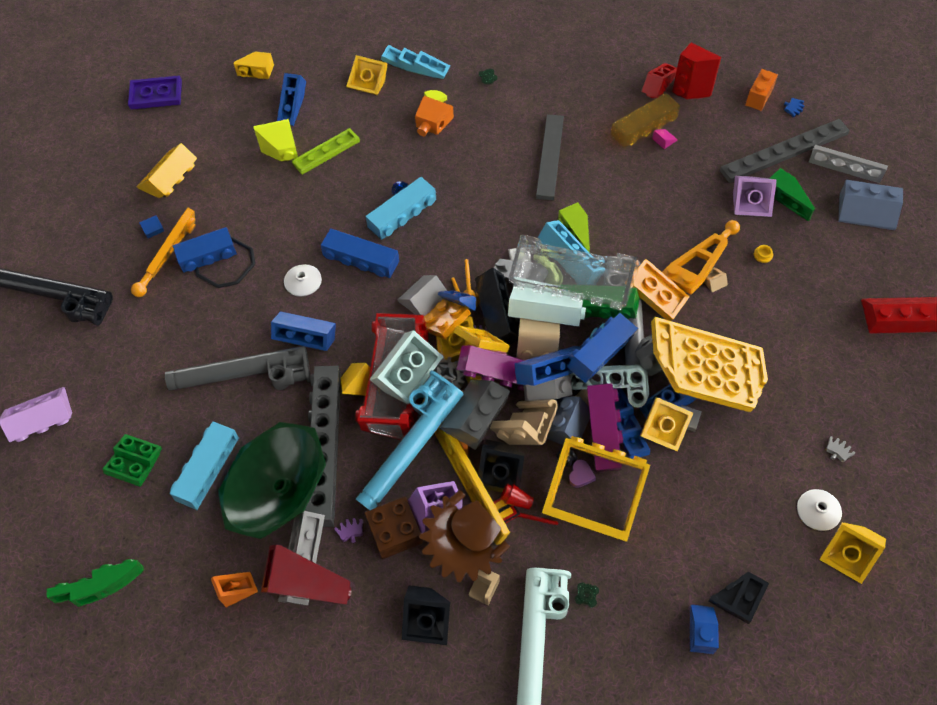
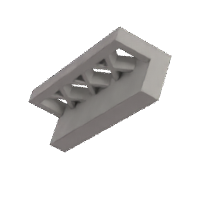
(847, 164)
(305, 542)

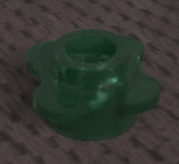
(488, 76)
(584, 588)

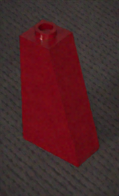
(300, 578)

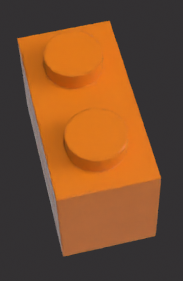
(761, 89)

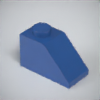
(703, 629)

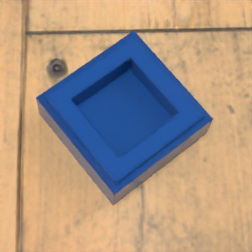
(151, 226)

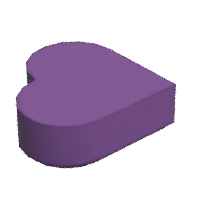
(581, 474)

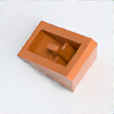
(234, 587)

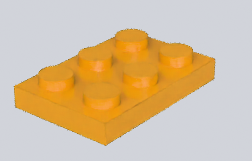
(659, 291)

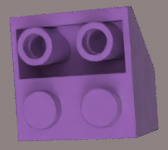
(430, 495)

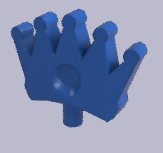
(794, 107)

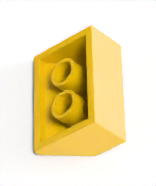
(168, 172)

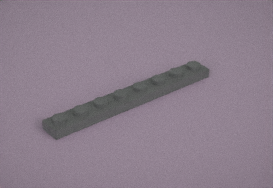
(784, 150)

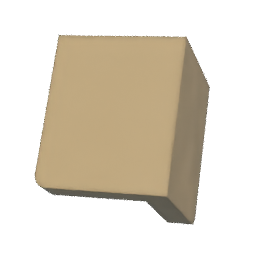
(484, 587)

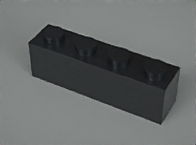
(495, 304)

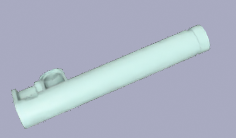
(540, 594)

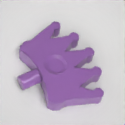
(350, 531)

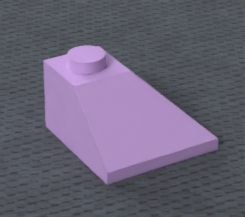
(753, 196)

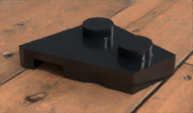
(741, 596)

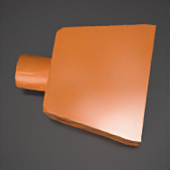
(432, 116)

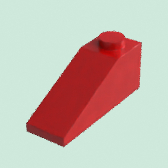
(659, 80)

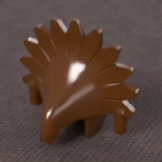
(462, 538)

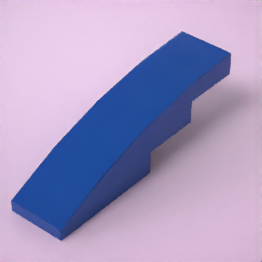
(631, 430)

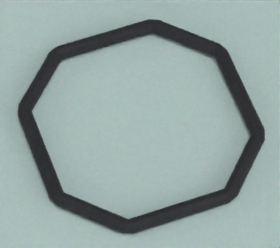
(240, 278)

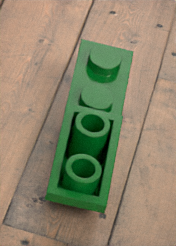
(104, 582)

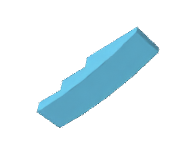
(417, 63)

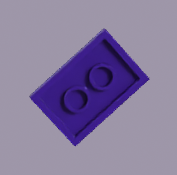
(155, 92)

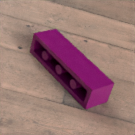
(488, 365)
(604, 423)

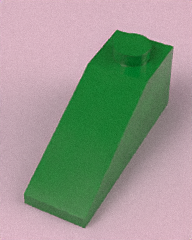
(791, 194)

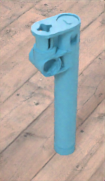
(439, 401)

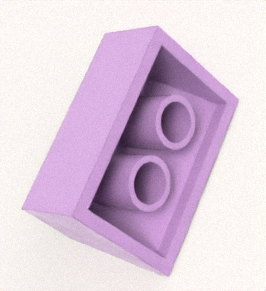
(36, 415)

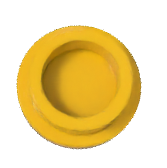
(763, 254)

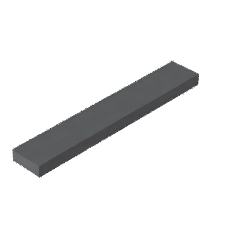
(550, 157)

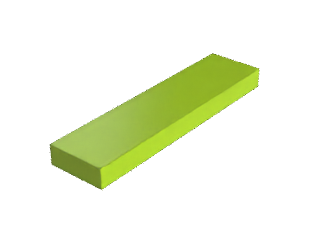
(325, 151)

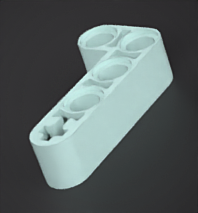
(627, 381)

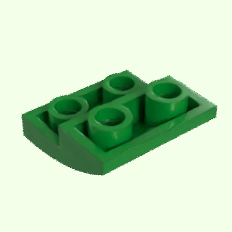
(132, 460)

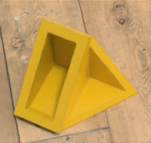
(355, 379)

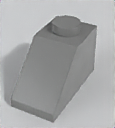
(551, 389)

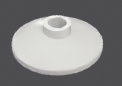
(305, 285)
(815, 517)

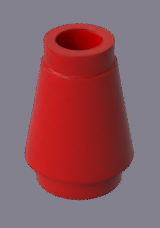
(516, 497)

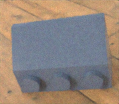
(870, 204)

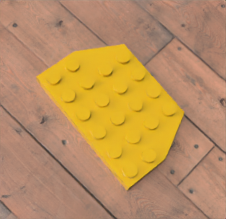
(709, 365)

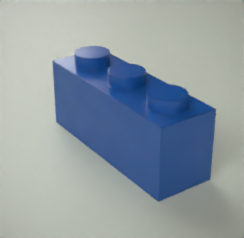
(204, 250)
(303, 331)

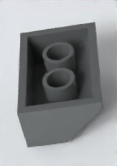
(475, 412)

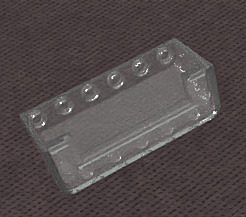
(573, 273)

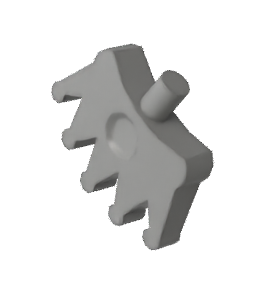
(838, 450)

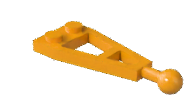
(183, 226)
(690, 281)

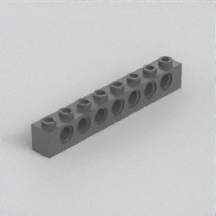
(326, 377)

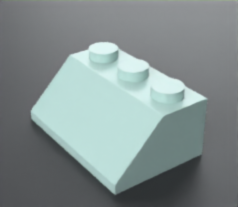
(406, 366)

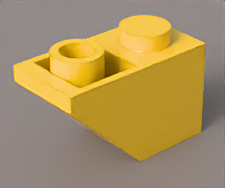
(255, 65)

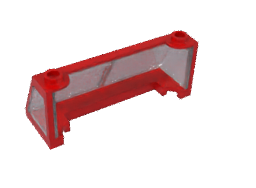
(382, 412)

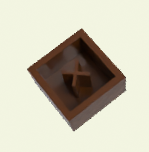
(393, 527)

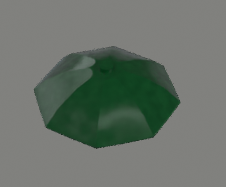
(271, 480)

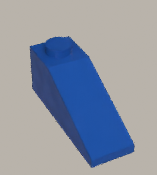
(291, 97)

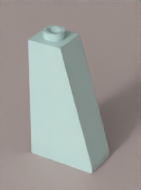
(545, 307)

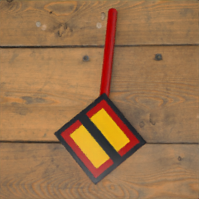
(510, 512)

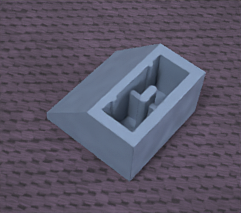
(569, 419)

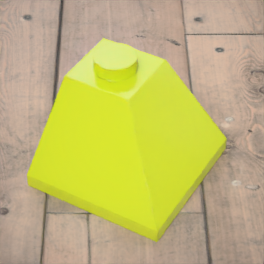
(276, 140)

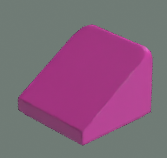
(663, 138)

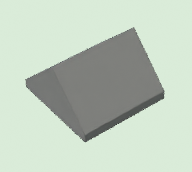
(423, 295)

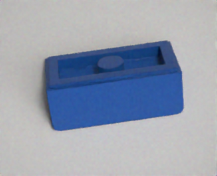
(459, 298)

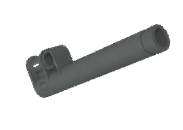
(289, 363)

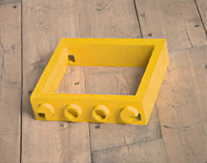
(598, 450)

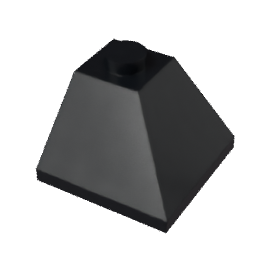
(500, 465)
(425, 616)

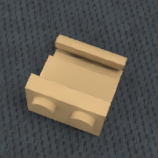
(537, 338)
(529, 426)

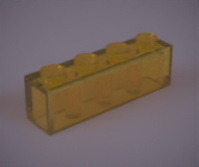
(645, 120)

